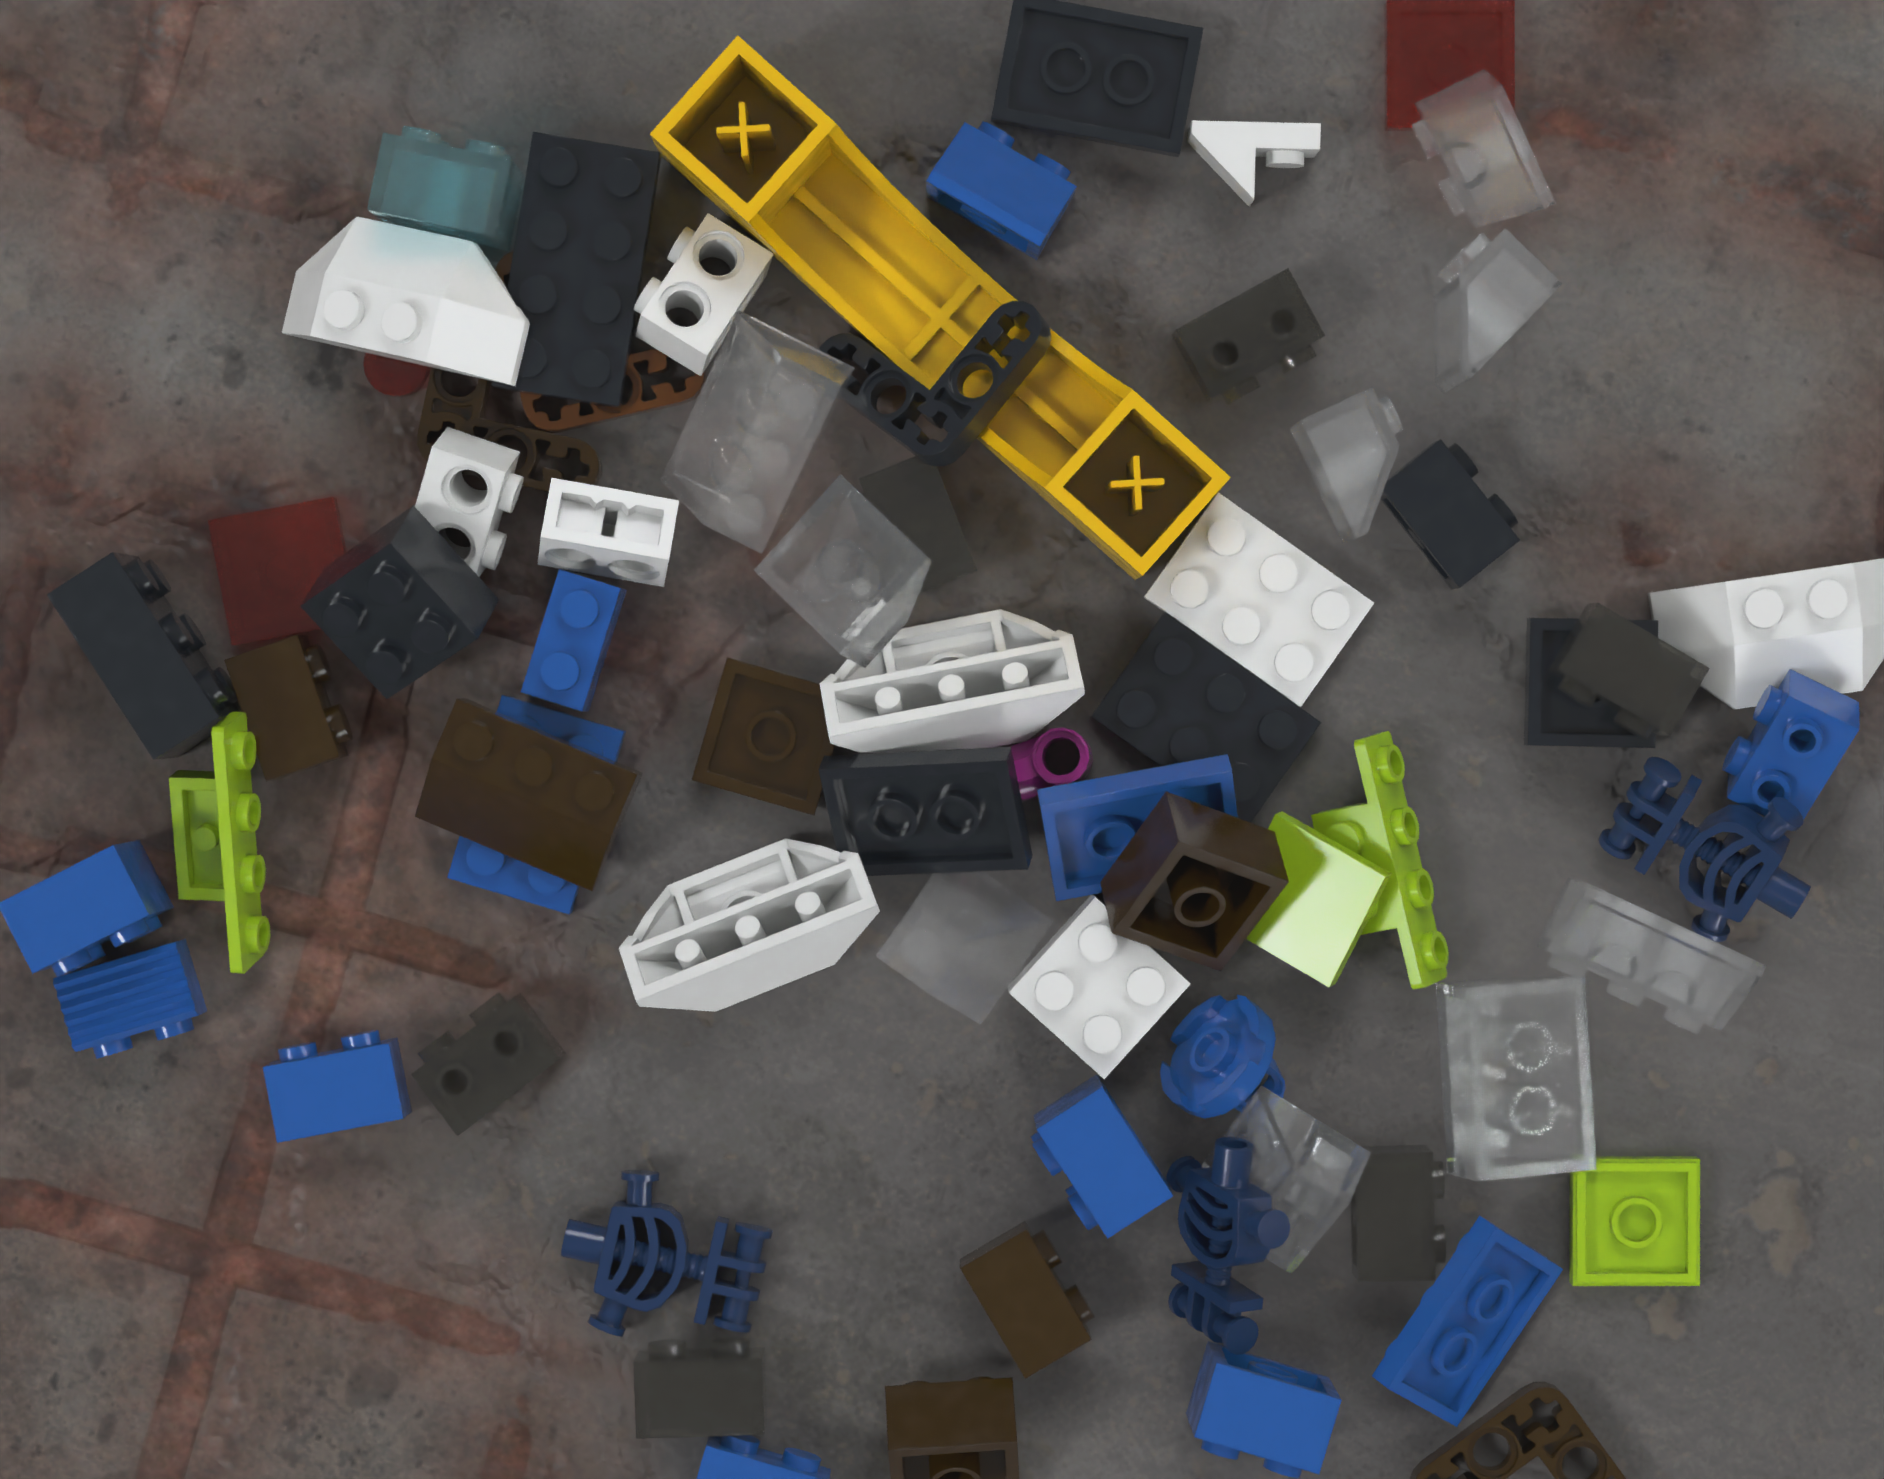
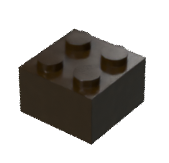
(1193, 881)

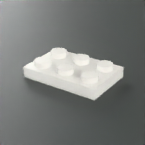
(1258, 599)

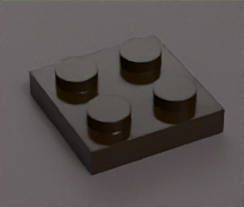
(765, 737)

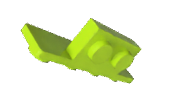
(1388, 835)
(217, 839)

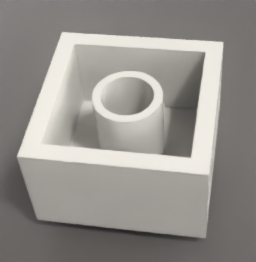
(1097, 988)

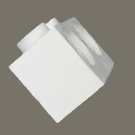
(708, 296)
(452, 503)
(607, 532)

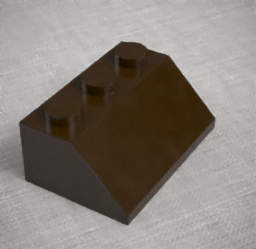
(526, 793)

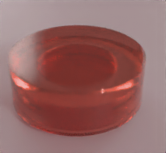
(394, 376)

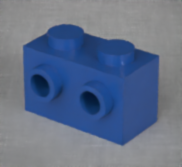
(1793, 746)

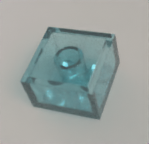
(447, 188)

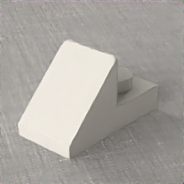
(1233, 145)

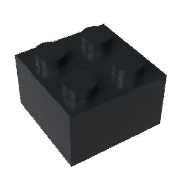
(400, 602)

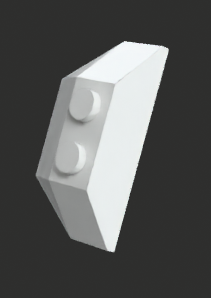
(409, 301)
(1760, 627)
(954, 686)
(748, 926)

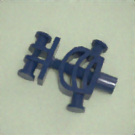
(1658, 818)
(1224, 1226)
(605, 1246)

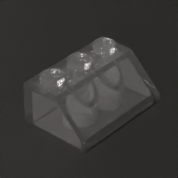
(1485, 300)
(754, 430)
(1647, 957)
(1516, 1077)

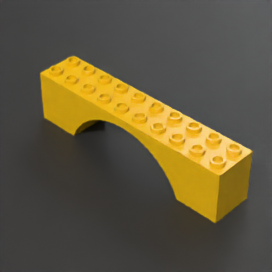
(920, 300)

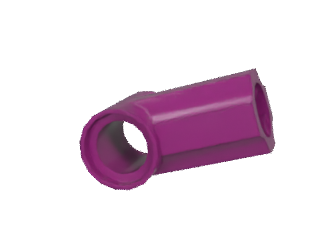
(1031, 762)

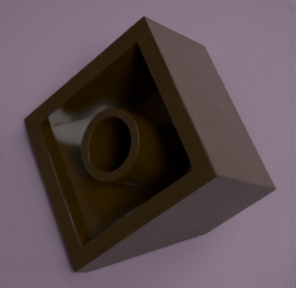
(952, 1429)

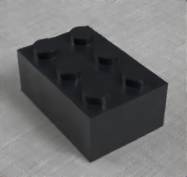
(145, 653)

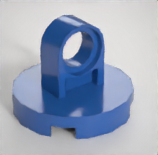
(1221, 1057)

